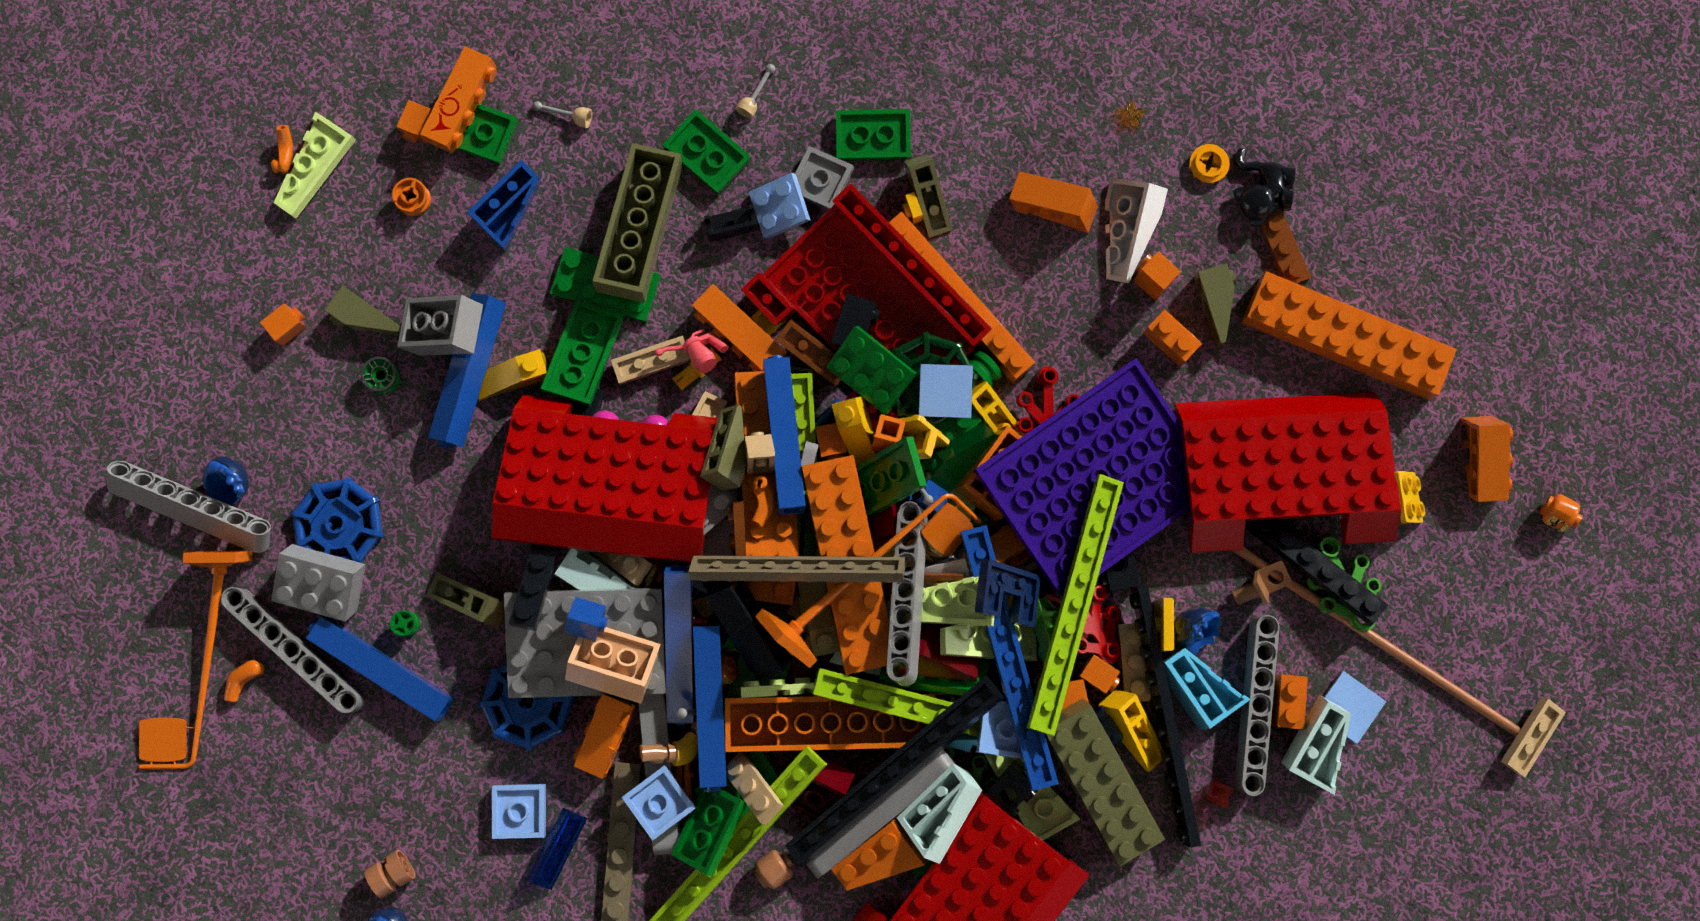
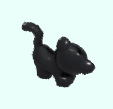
(1258, 200)

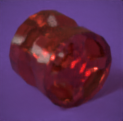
(1219, 794)

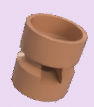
(385, 876)

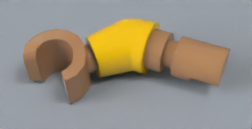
(677, 753)

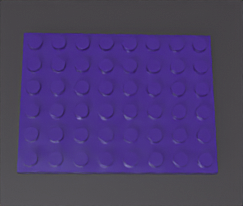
(1050, 472)

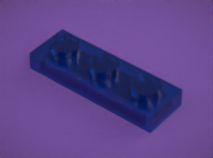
(557, 848)

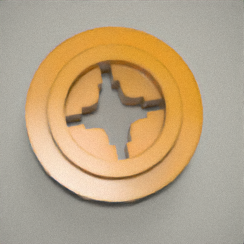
(1220, 161)

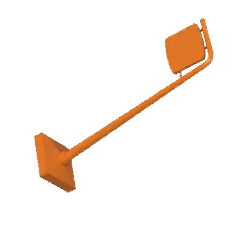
(940, 532)
(165, 737)

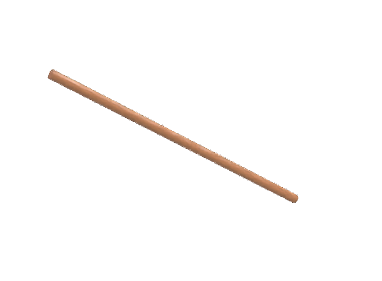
(1390, 648)

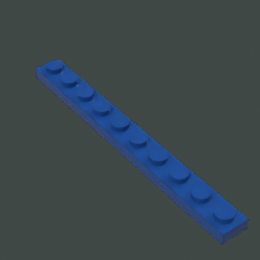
(1012, 672)

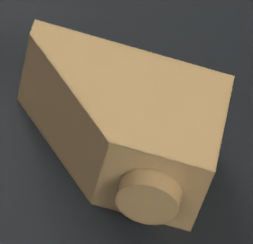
(759, 453)

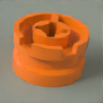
(414, 206)

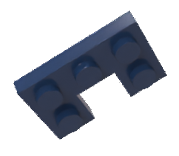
(1002, 579)

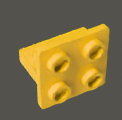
(924, 435)
(1408, 487)

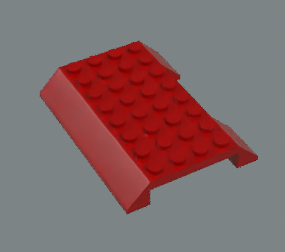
(865, 256)
(1288, 463)
(603, 482)
(990, 874)

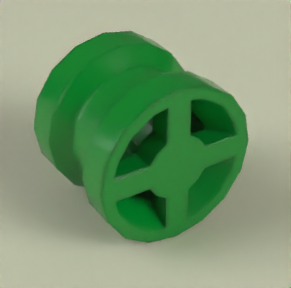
(400, 621)

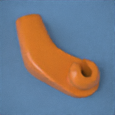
(285, 150)
(765, 501)
(240, 677)

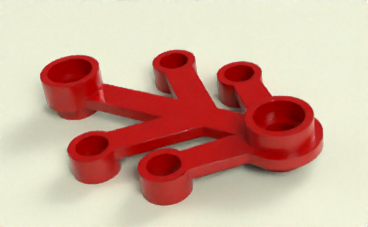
(1032, 409)
(1092, 627)

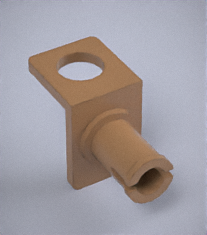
(1262, 585)

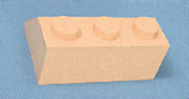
(613, 664)

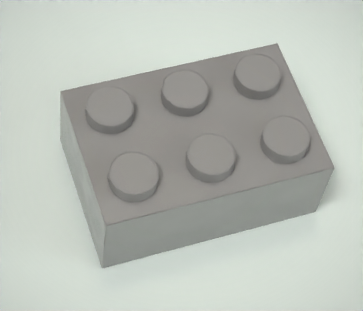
(440, 325)
(318, 582)

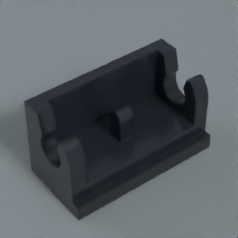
(731, 223)

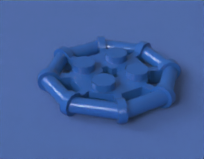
(337, 508)
(521, 715)

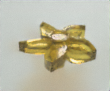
(1131, 115)

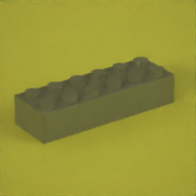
(638, 223)
(1103, 784)

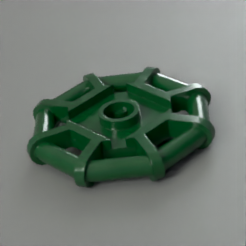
(913, 388)

